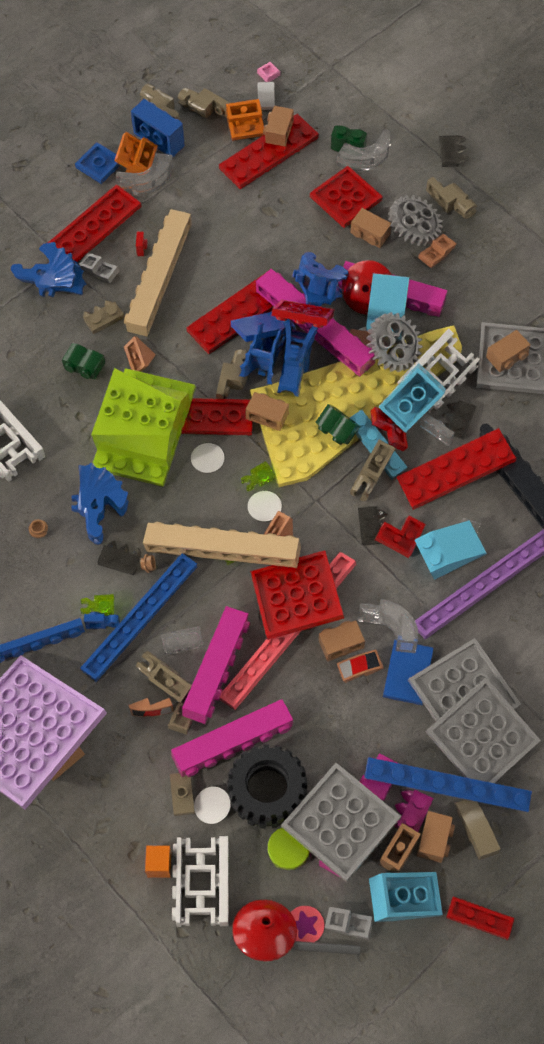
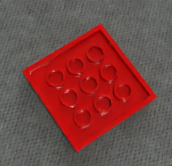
(297, 597)

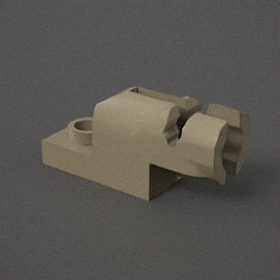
(160, 99)
(202, 103)
(451, 198)
(230, 376)
(373, 469)
(164, 677)

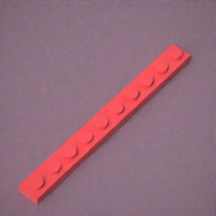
(272, 649)

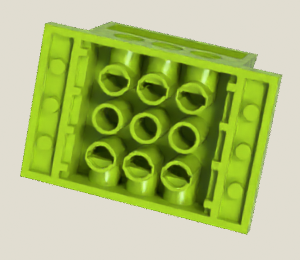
(140, 425)

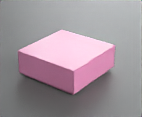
(268, 72)

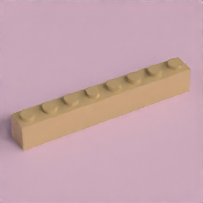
(158, 273)
(222, 544)

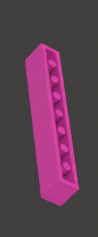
(332, 337)

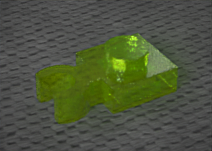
(260, 475)
(102, 603)

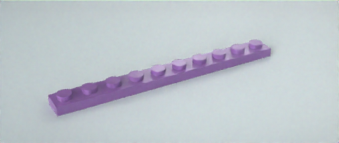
(481, 586)

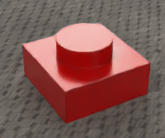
(141, 243)

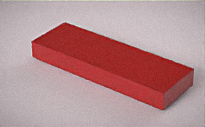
(480, 918)

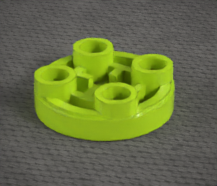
(286, 851)

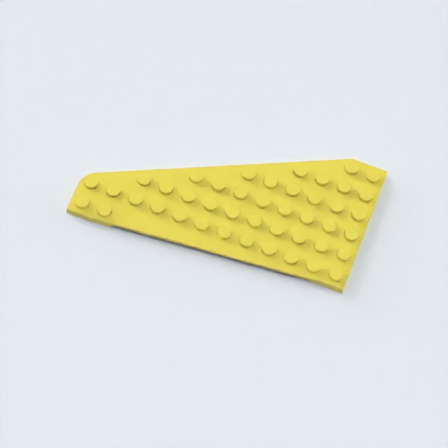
(300, 446)

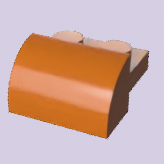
(245, 119)
(135, 153)

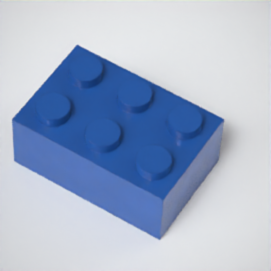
(158, 127)

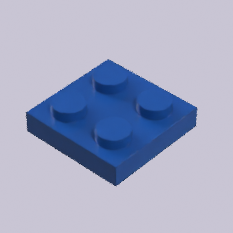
(97, 163)

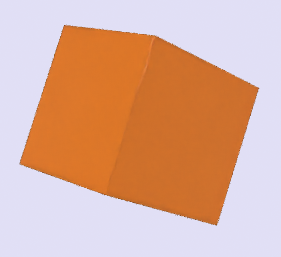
(158, 862)

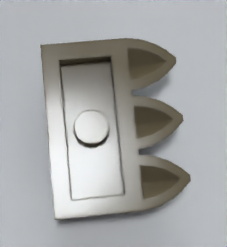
(103, 316)

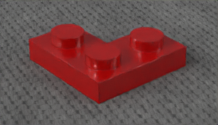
(396, 436)
(401, 540)

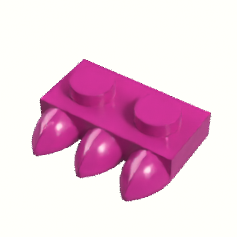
(416, 809)

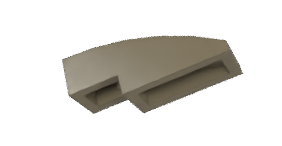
(477, 829)

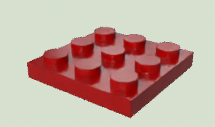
(345, 196)
(302, 313)

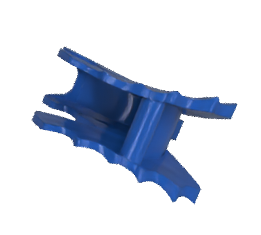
(59, 275)
(316, 280)
(263, 354)
(295, 358)
(96, 490)

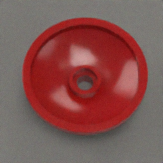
(358, 276)
(260, 940)

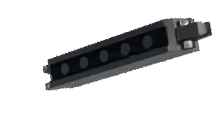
(522, 481)

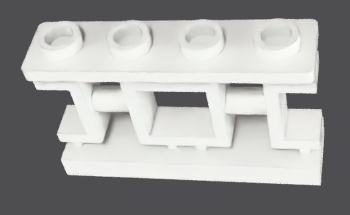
(429, 361)
(16, 432)
(218, 881)

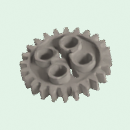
(415, 220)
(382, 331)

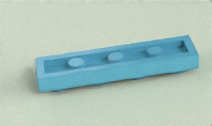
(369, 437)

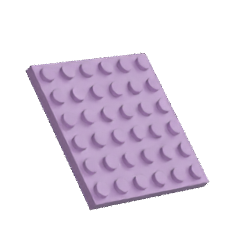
(38, 728)

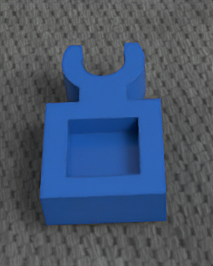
(99, 621)

